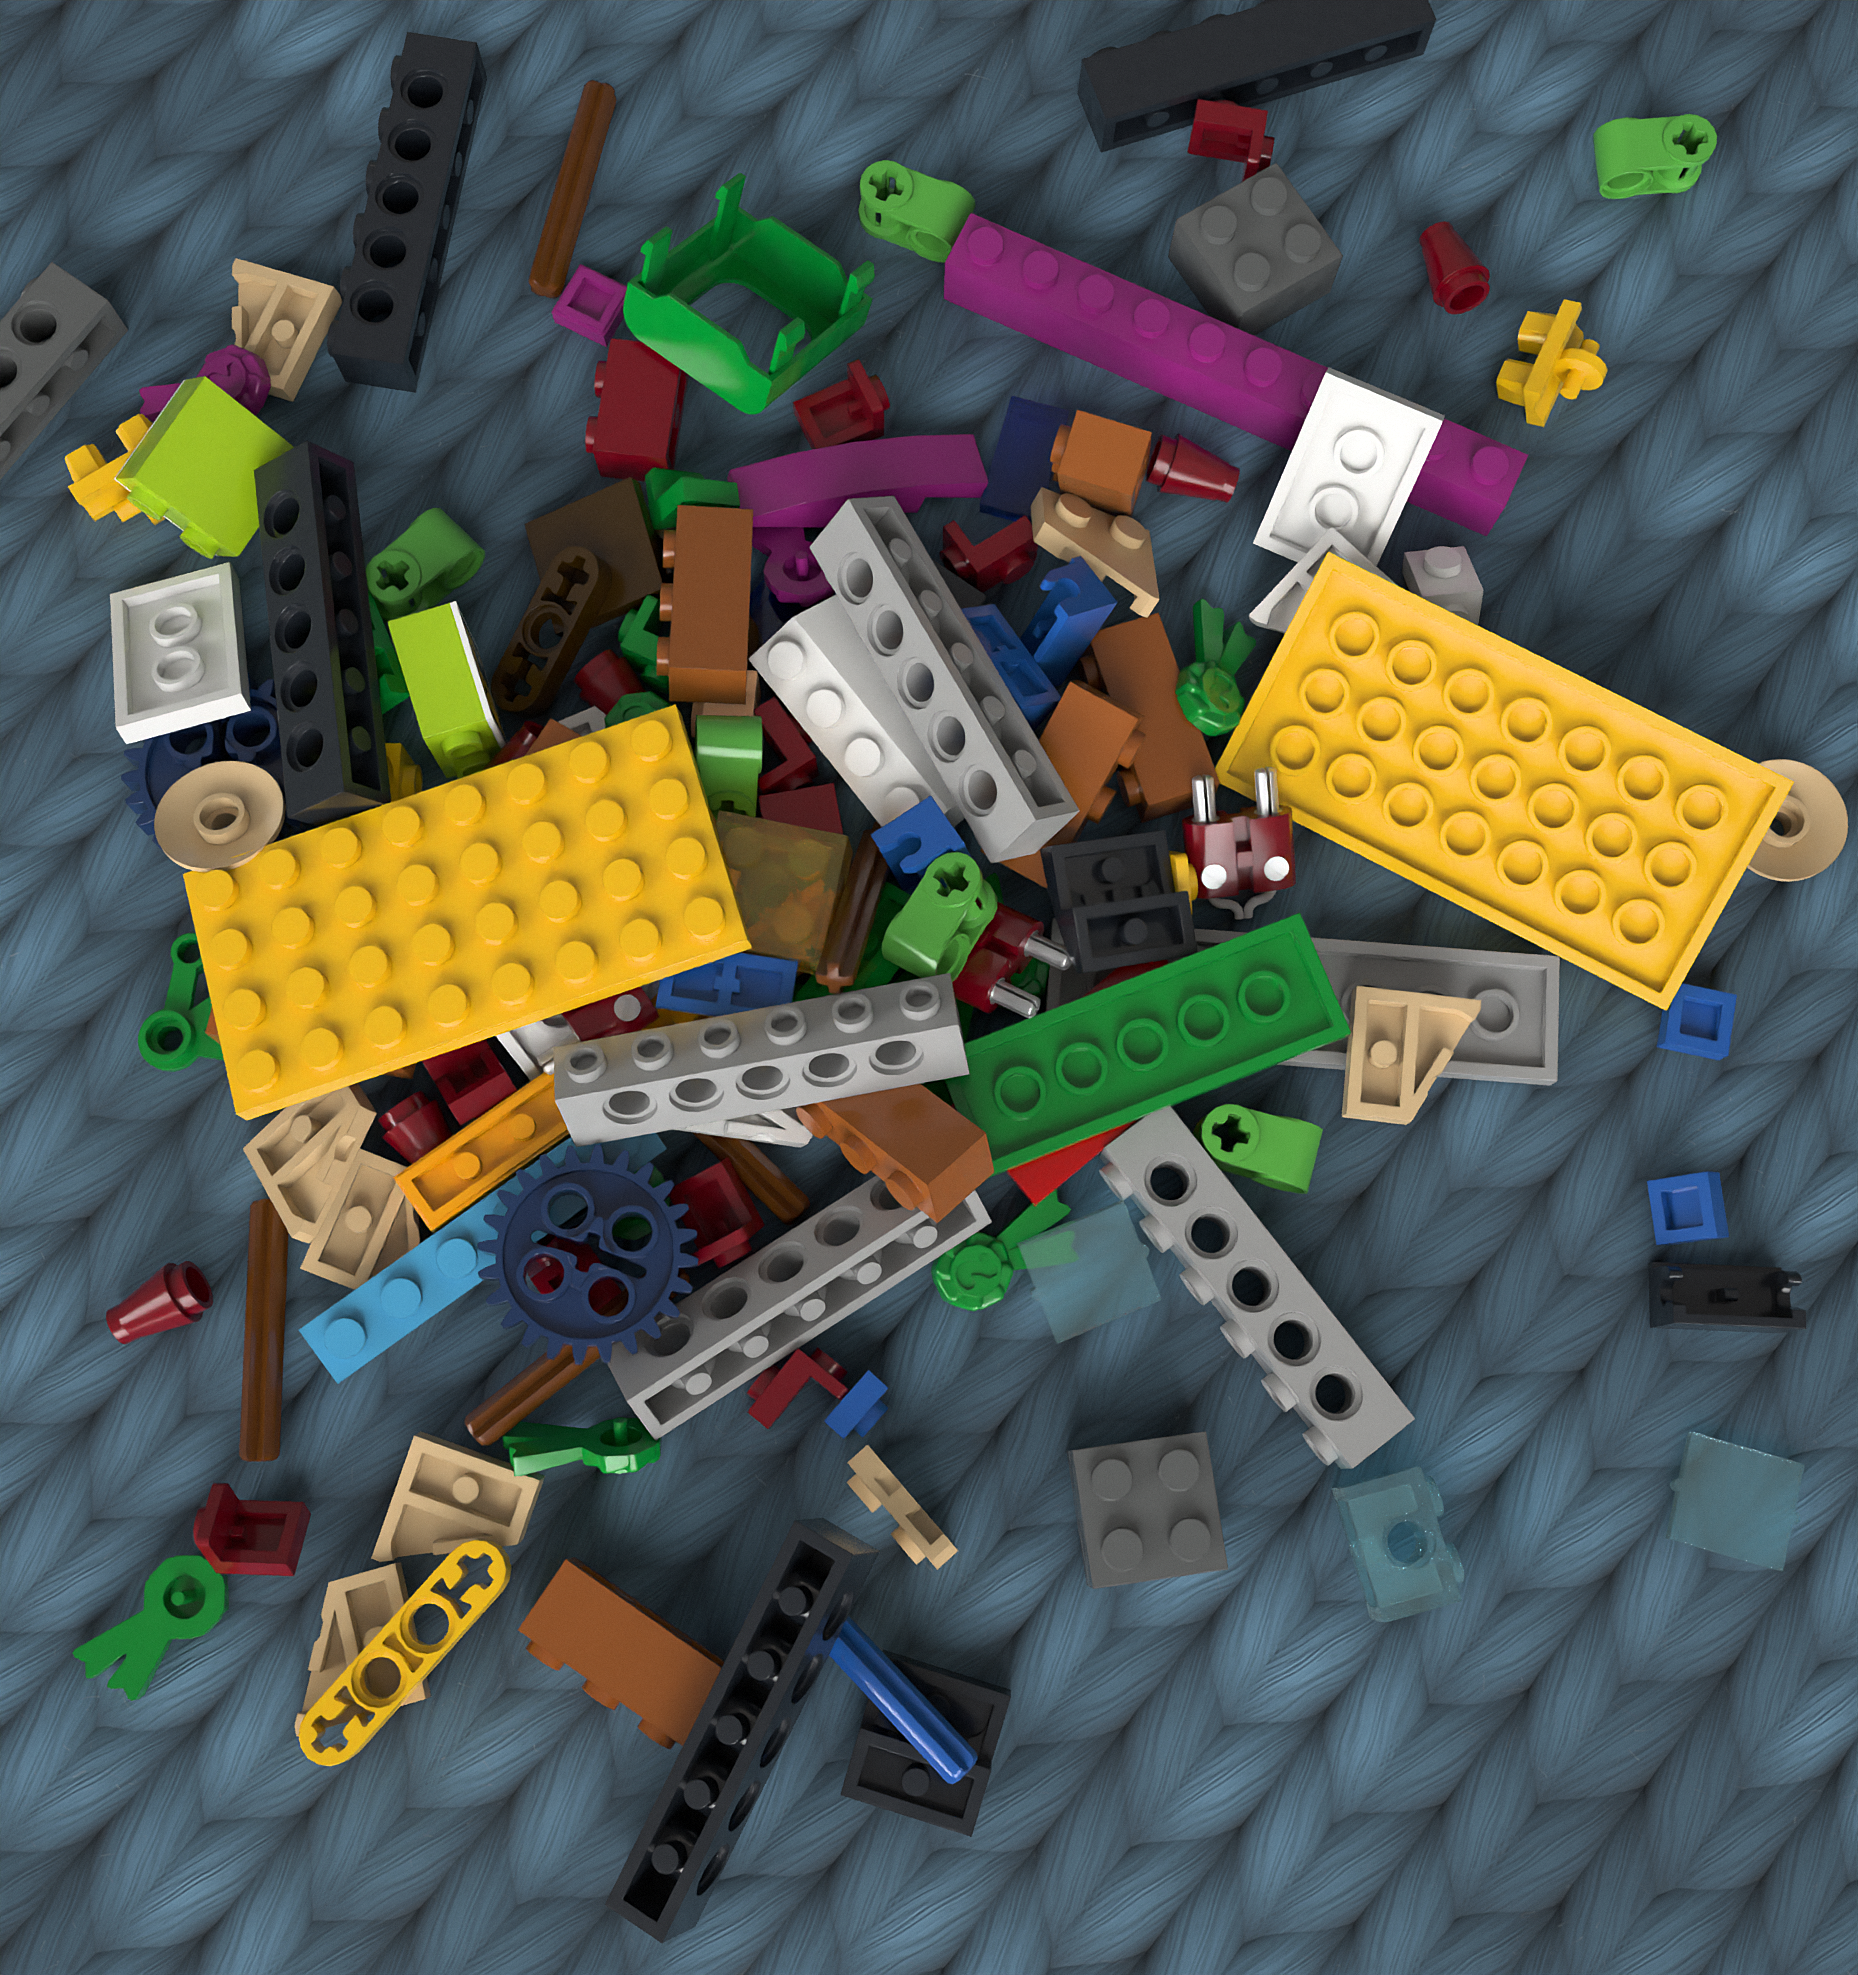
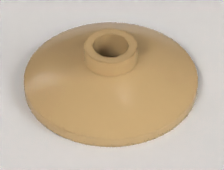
(207, 800)
(1812, 823)

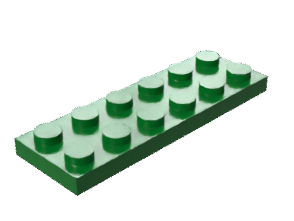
(1148, 1043)

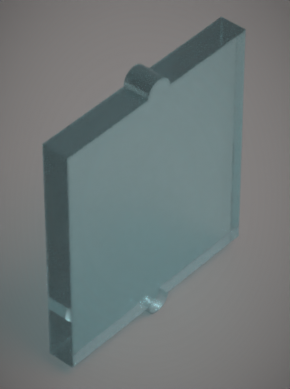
(1089, 1271)
(1735, 1501)

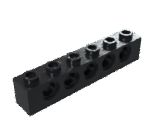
(393, 350)
(321, 636)
(742, 1728)

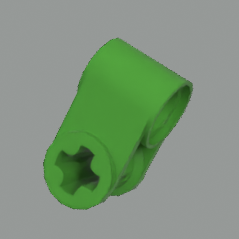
(1645, 157)
(917, 213)
(424, 564)
(729, 761)
(939, 923)
(1269, 1147)

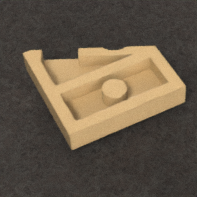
(1399, 1050)
(916, 1530)
(352, 1616)

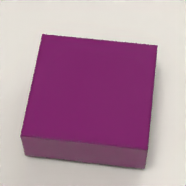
(591, 305)

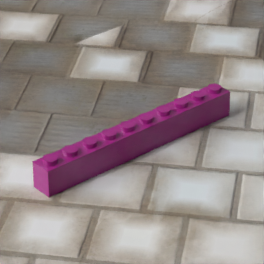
(1196, 359)

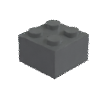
(1255, 253)
(1147, 1510)

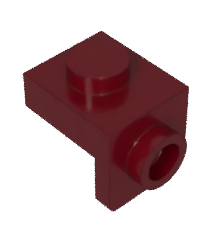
(1232, 134)
(844, 411)
(999, 558)
(791, 747)
(470, 1080)
(718, 1212)
(779, 1387)
(250, 1534)

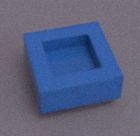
(1698, 1022)
(1688, 1208)
(859, 1408)

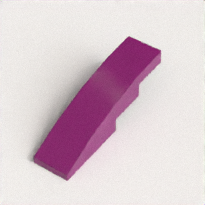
(816, 483)

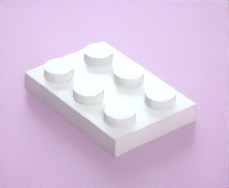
(1349, 469)
(178, 653)

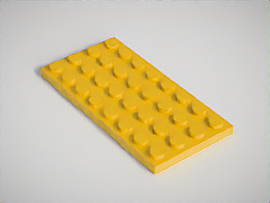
(1502, 780)
(464, 913)

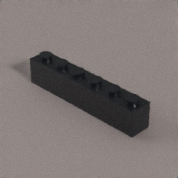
(1244, 60)

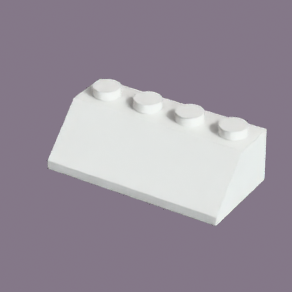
(850, 712)

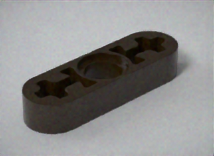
(543, 607)

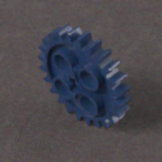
(164, 757)
(566, 1312)

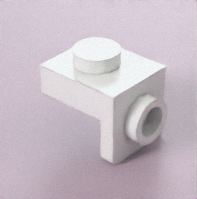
(1445, 579)

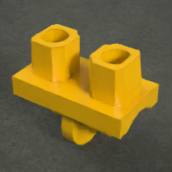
(1562, 364)
(94, 477)

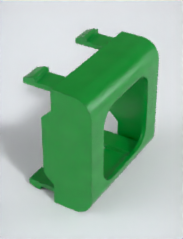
(769, 262)

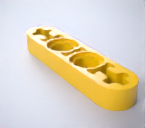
(406, 1650)

